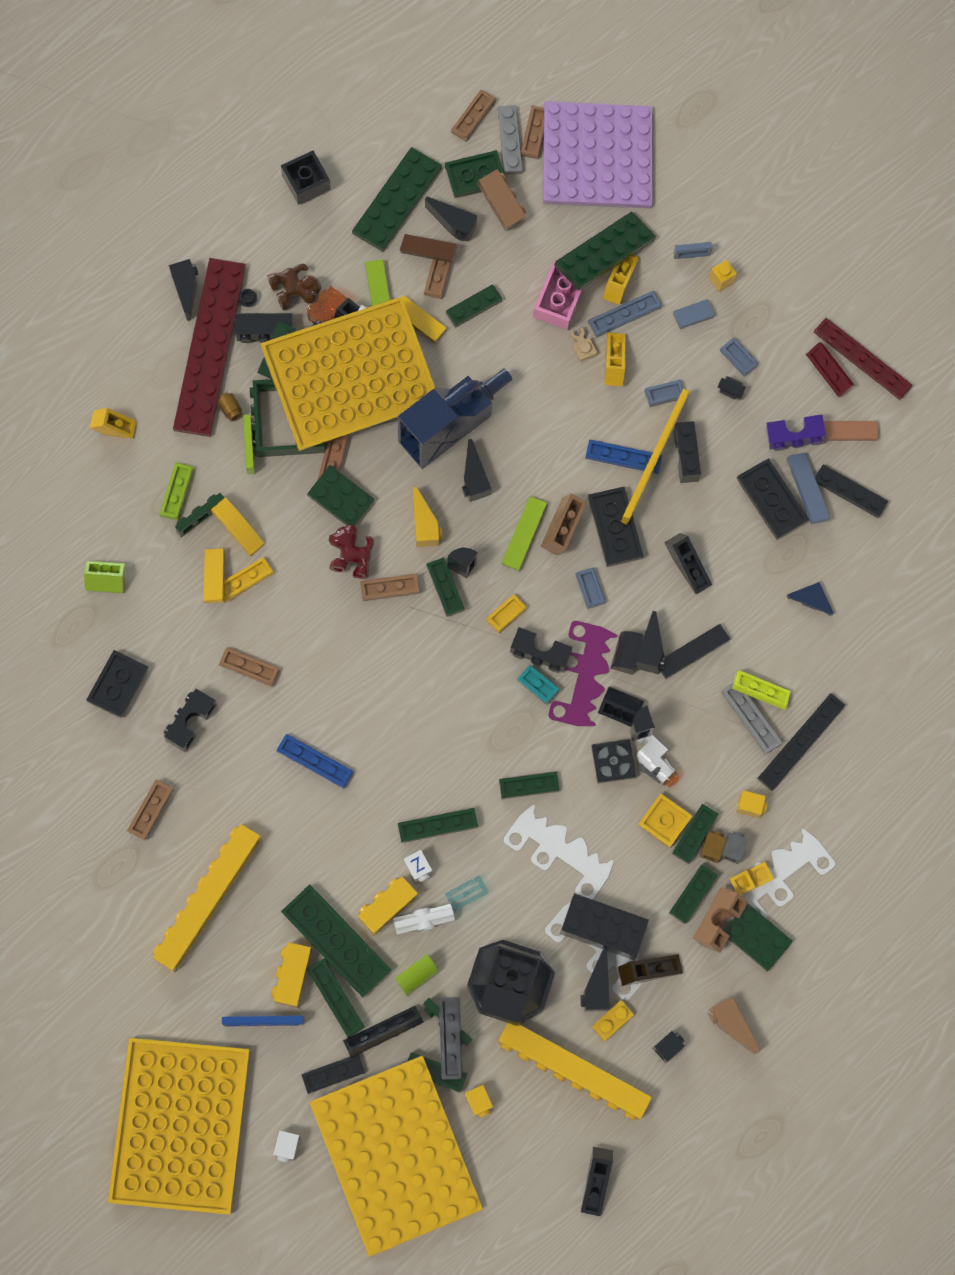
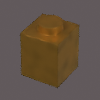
(713, 846)

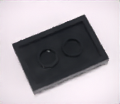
(117, 684)

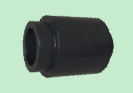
(731, 388)

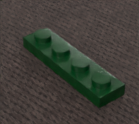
(437, 825)
(335, 998)

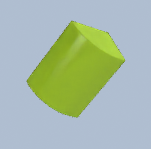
(104, 576)
(417, 975)

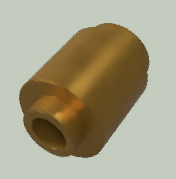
(230, 406)

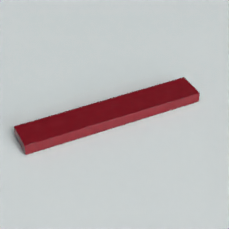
(862, 358)

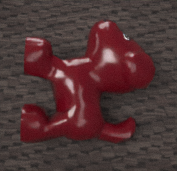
(345, 540)

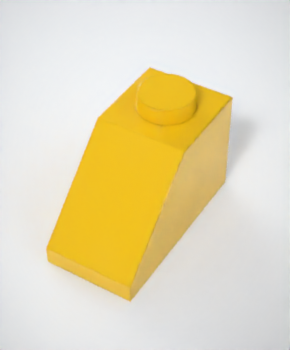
(112, 423)

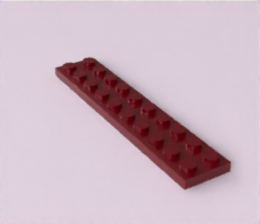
(209, 347)

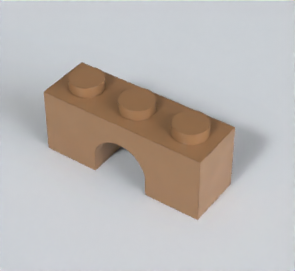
(725, 905)

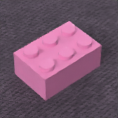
(557, 300)

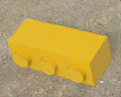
(387, 905)
(291, 975)

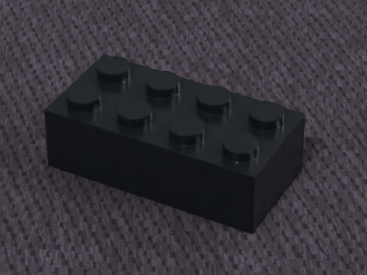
(604, 926)

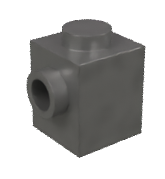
(734, 847)

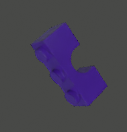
(781, 437)

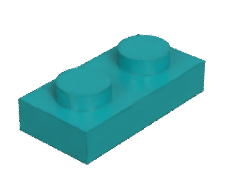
(538, 684)

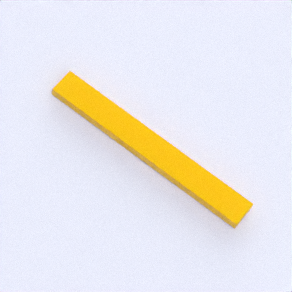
(655, 456)

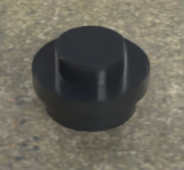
(247, 298)

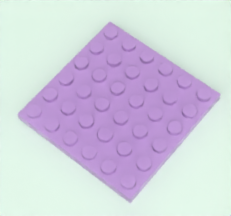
(597, 154)

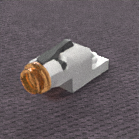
(653, 764)

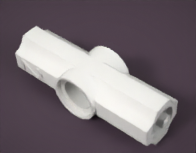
(423, 919)

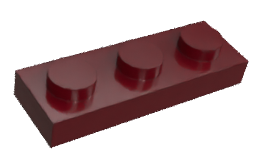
(830, 369)

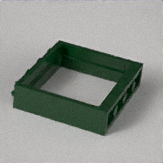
(264, 386)

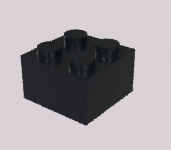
(305, 177)

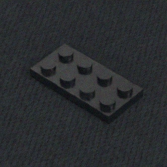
(772, 498)
(617, 540)

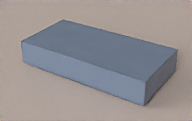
(692, 250)
(693, 314)
(739, 357)
(663, 393)
(590, 588)

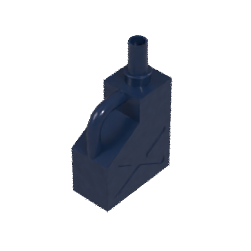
(447, 416)

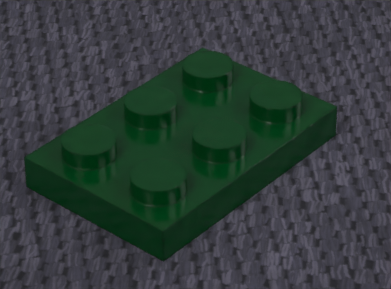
(467, 171)
(340, 496)
(757, 937)

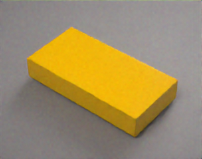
(506, 613)

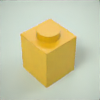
(722, 275)
(751, 804)
(479, 1101)

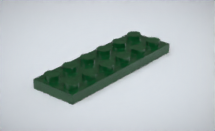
(396, 199)
(605, 250)
(336, 941)

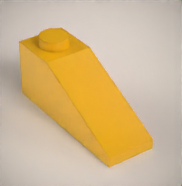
(619, 280)
(615, 359)
(426, 524)

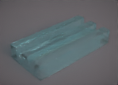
(481, 885)

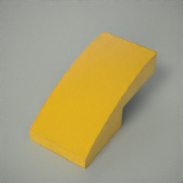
(751, 878)

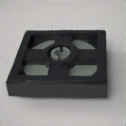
(613, 761)

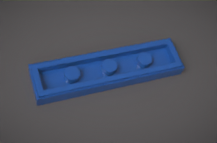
(620, 456)
(314, 761)
(262, 1021)

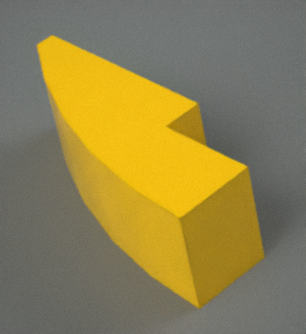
(237, 526)

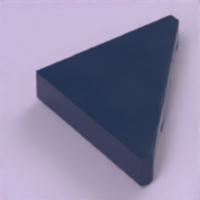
(812, 597)

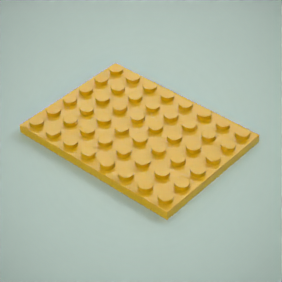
(348, 372)
(179, 1126)
(395, 1156)

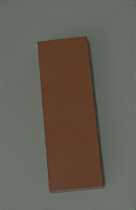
(428, 248)

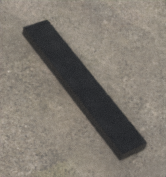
(801, 742)

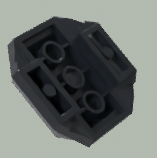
(508, 999)

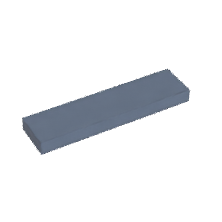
(624, 314)
(808, 488)

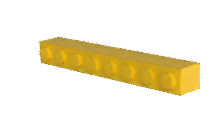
(207, 897)
(575, 1070)

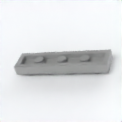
(509, 140)
(752, 719)

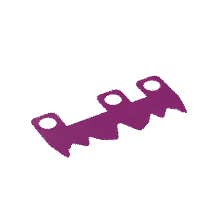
(588, 666)

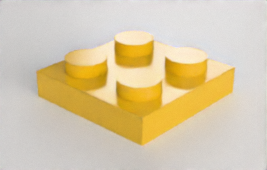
(665, 820)

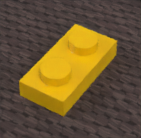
(612, 1020)

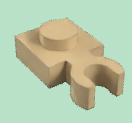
(583, 347)

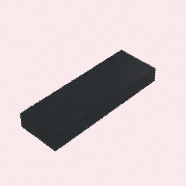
(333, 1074)

